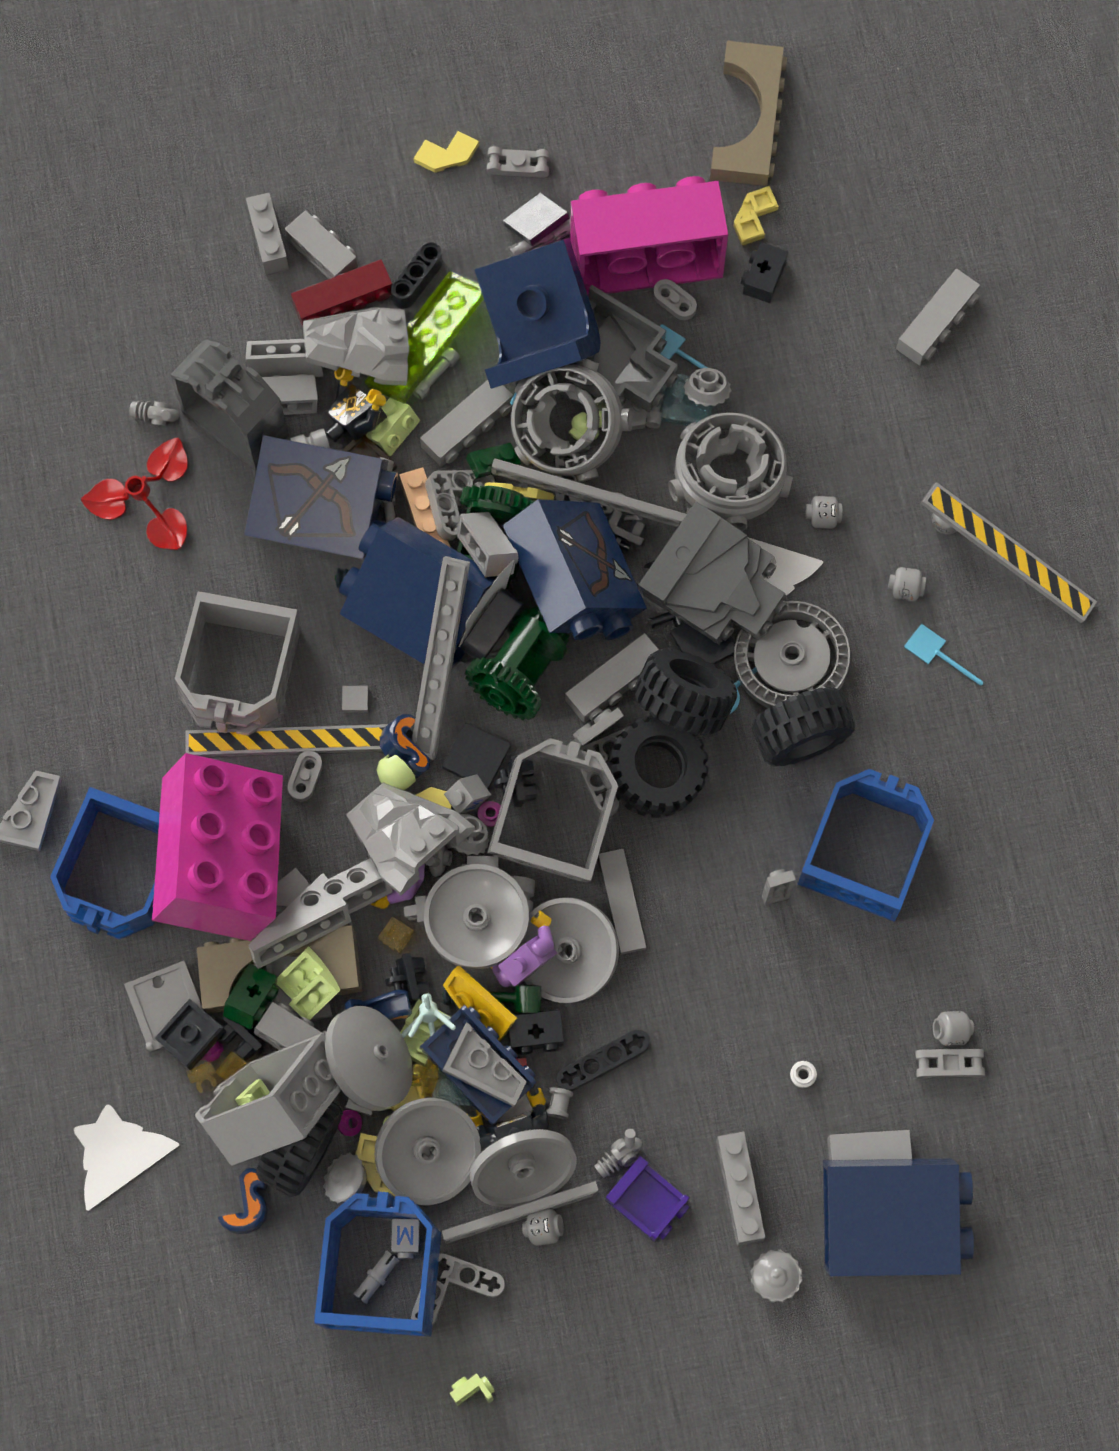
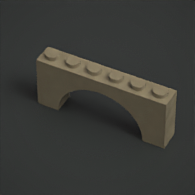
(761, 70)
(225, 963)

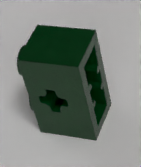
(250, 996)

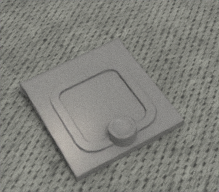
(159, 998)

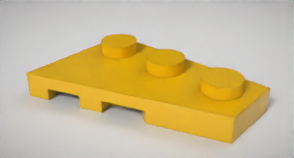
(468, 992)

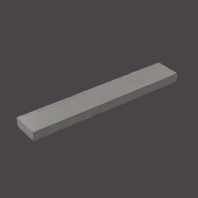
(520, 1212)

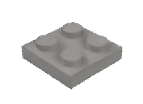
(602, 722)

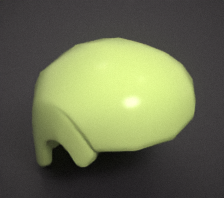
(395, 772)

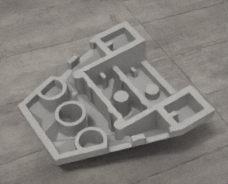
(363, 341)
(404, 832)

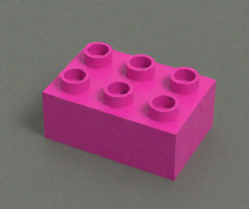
(649, 235)
(218, 847)

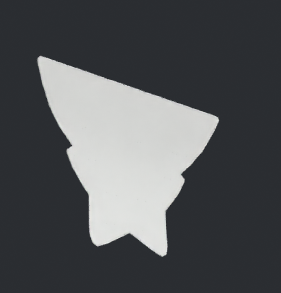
(790, 568)
(488, 597)
(117, 1154)

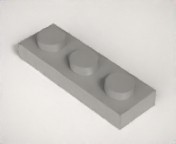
(778, 886)

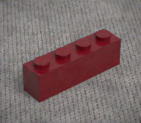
(343, 292)

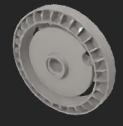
(789, 638)

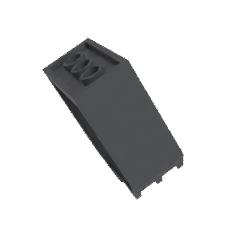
(228, 400)

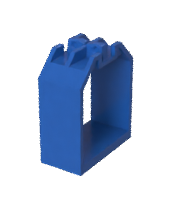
(886, 794)
(84, 912)
(381, 1207)

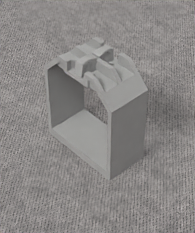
(247, 616)
(576, 758)
(298, 1097)

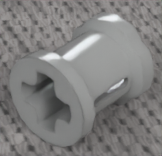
(559, 1103)

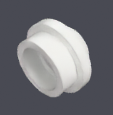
(805, 1066)

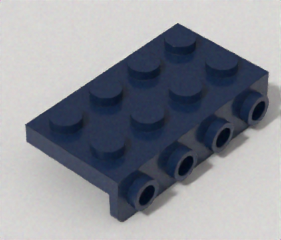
(441, 1044)

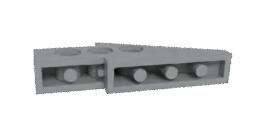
(319, 911)

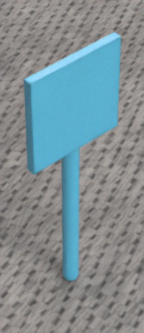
(673, 344)
(926, 645)

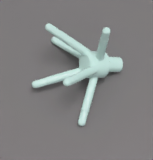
(428, 1014)

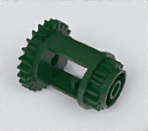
(499, 502)
(511, 676)

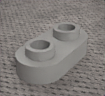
(676, 299)
(305, 777)

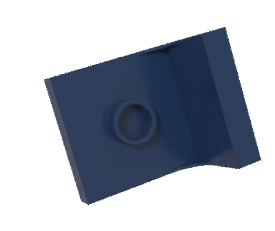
(538, 312)

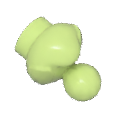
(579, 425)

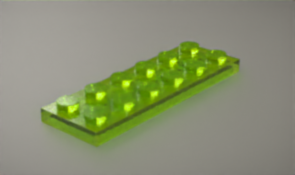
(434, 330)

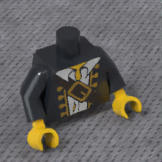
(354, 410)
(531, 1120)

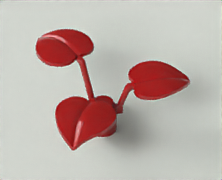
(109, 495)

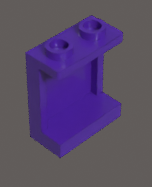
(648, 1200)

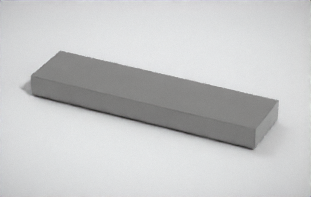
(622, 901)

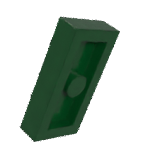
(482, 460)

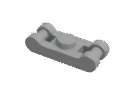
(518, 162)
(950, 1063)

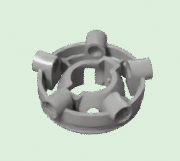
(541, 436)
(719, 493)

